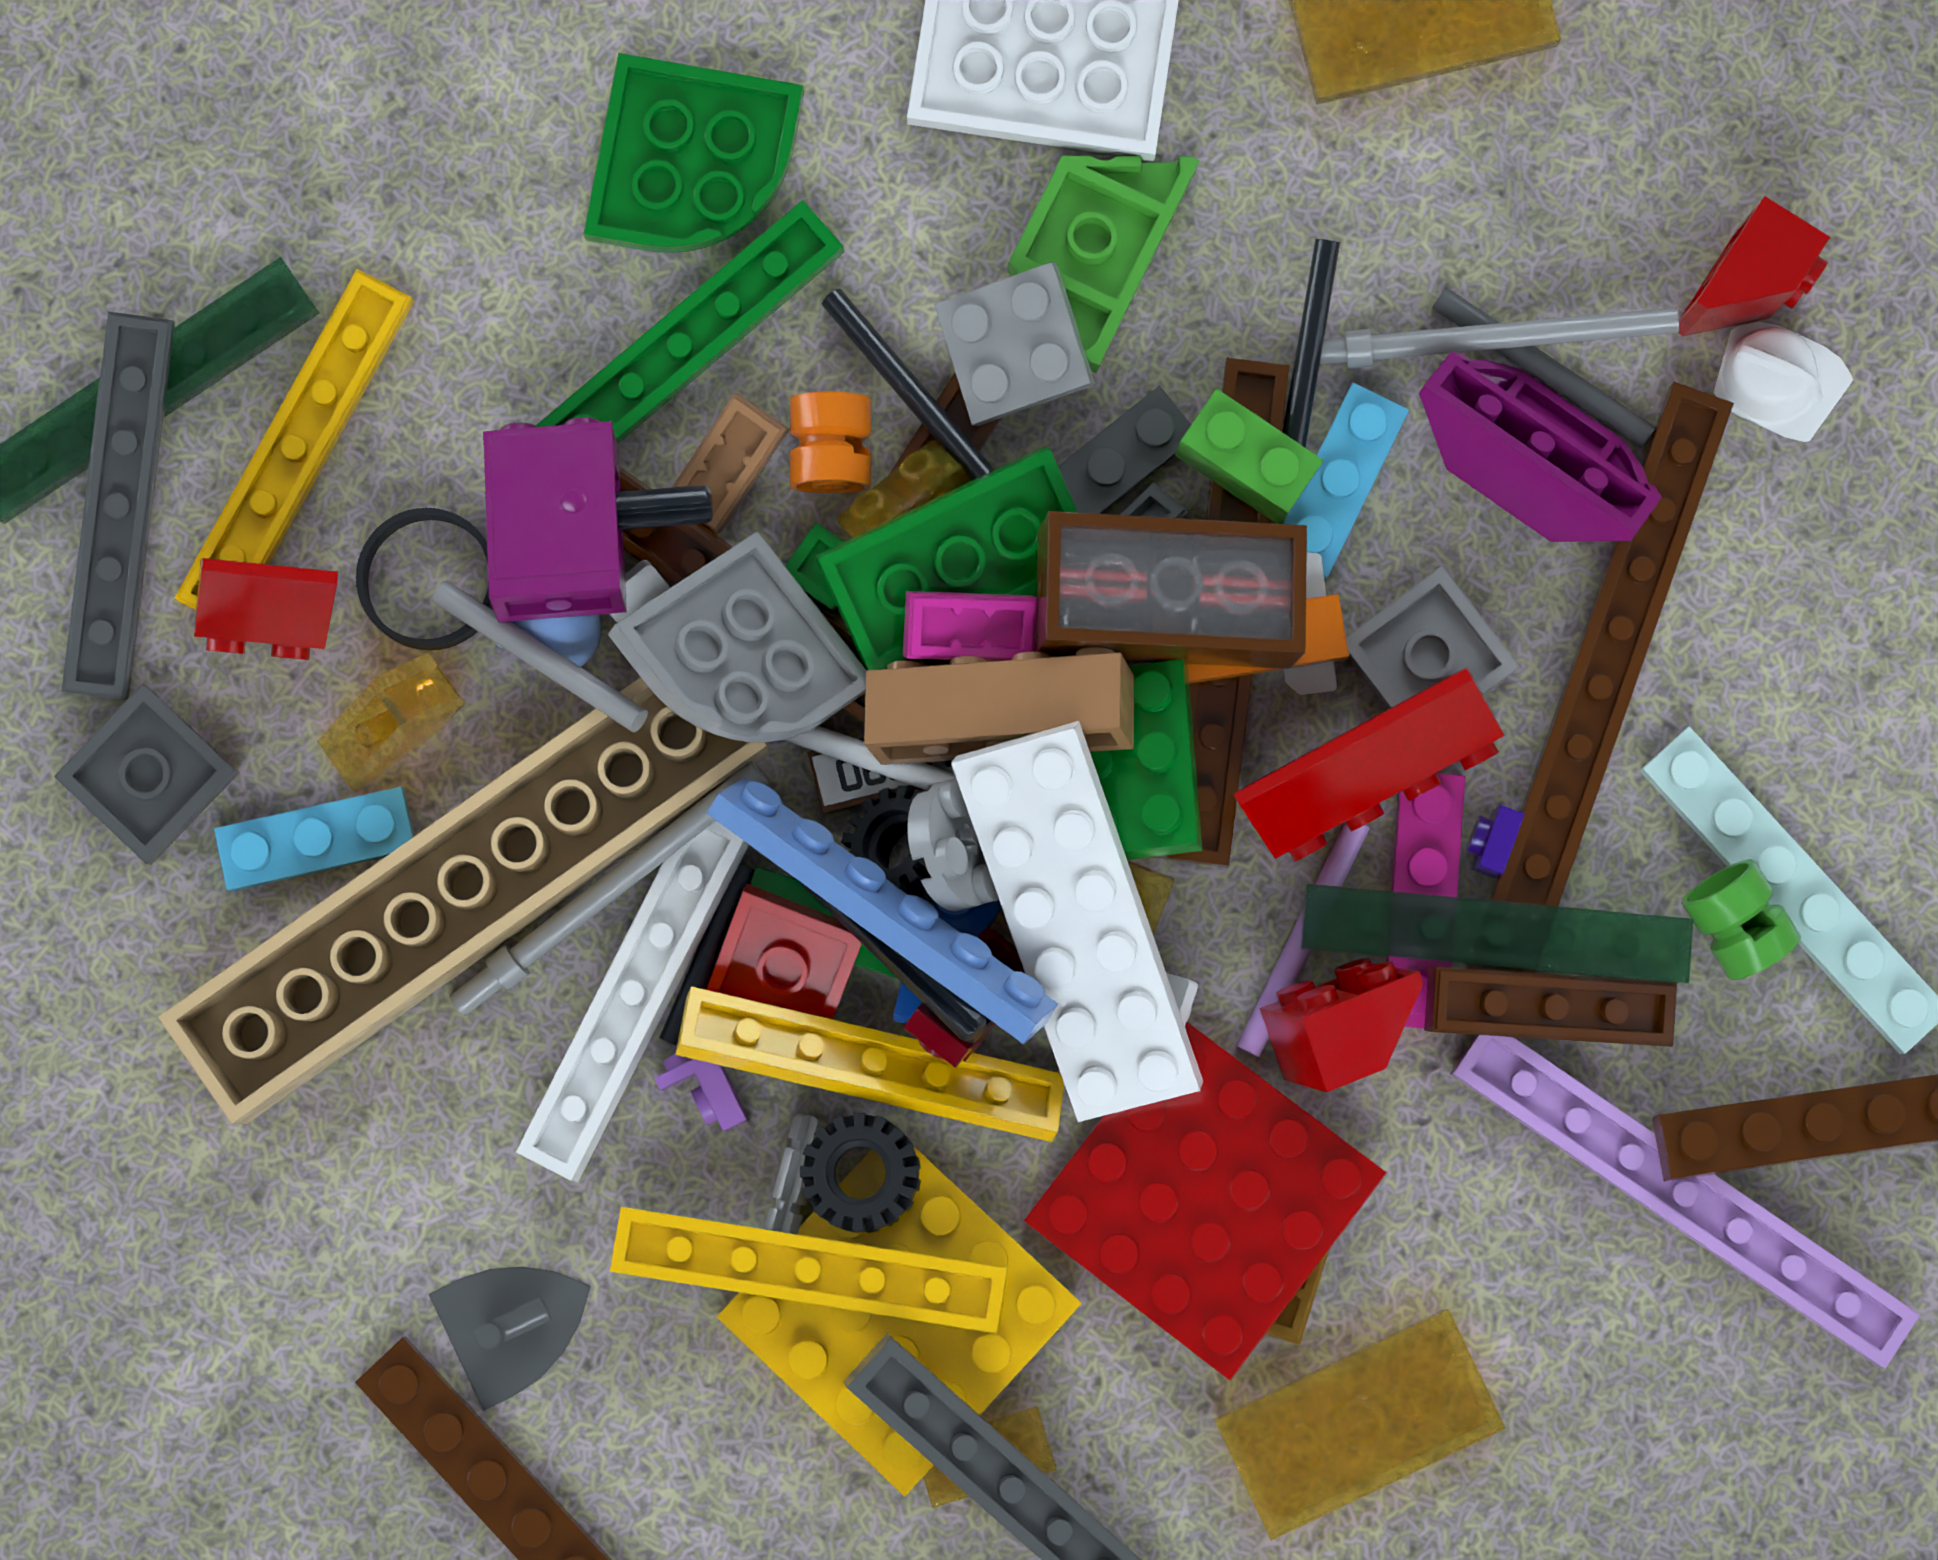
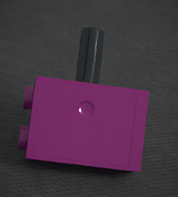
(562, 519)

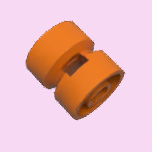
(830, 442)

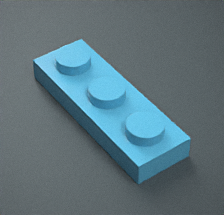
(1351, 463)
(313, 839)

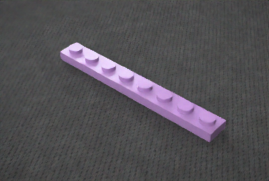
(1698, 1207)

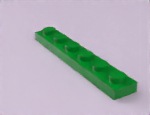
(705, 324)

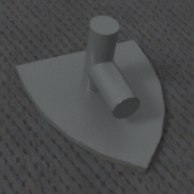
(509, 1326)

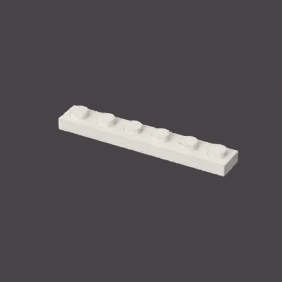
(631, 1002)

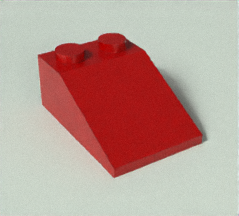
(263, 605)

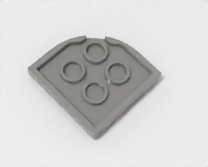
(742, 649)

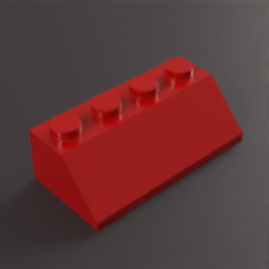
(1370, 764)

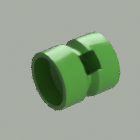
(1739, 897)

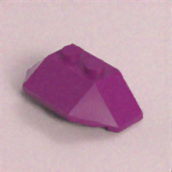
(1535, 453)

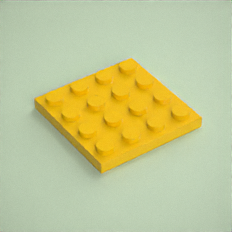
(821, 1345)

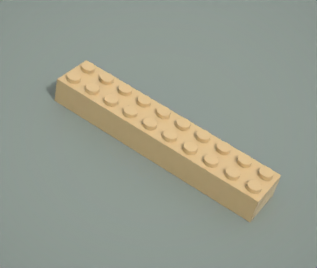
(445, 901)

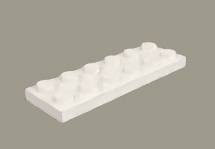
(1078, 920)

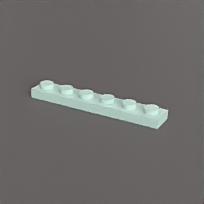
(1828, 922)

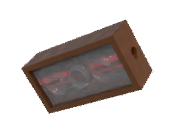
(1172, 589)

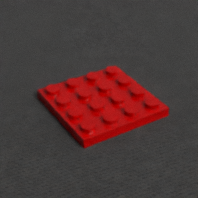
(1208, 1206)

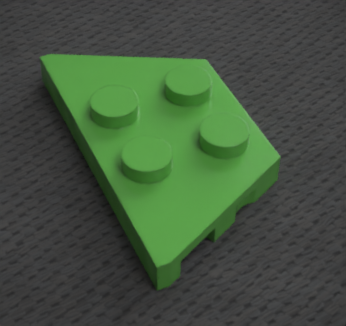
(1102, 232)

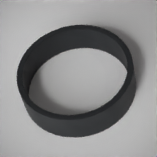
(368, 552)

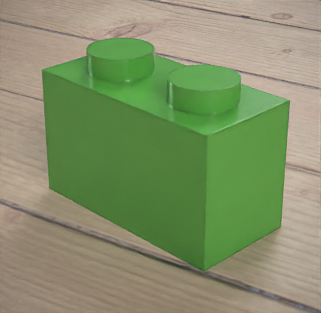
(1248, 457)

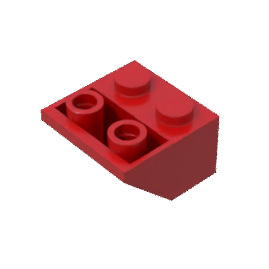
(1343, 1026)

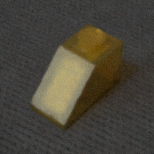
(390, 720)

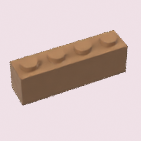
(972, 704)

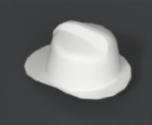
(1780, 379)

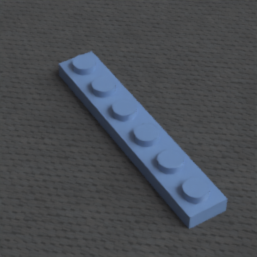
(897, 919)

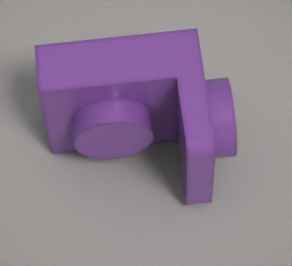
(714, 1097)

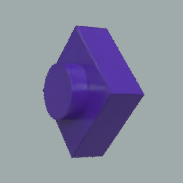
(1493, 840)

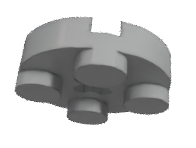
(948, 843)

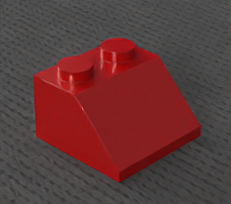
(1762, 267)

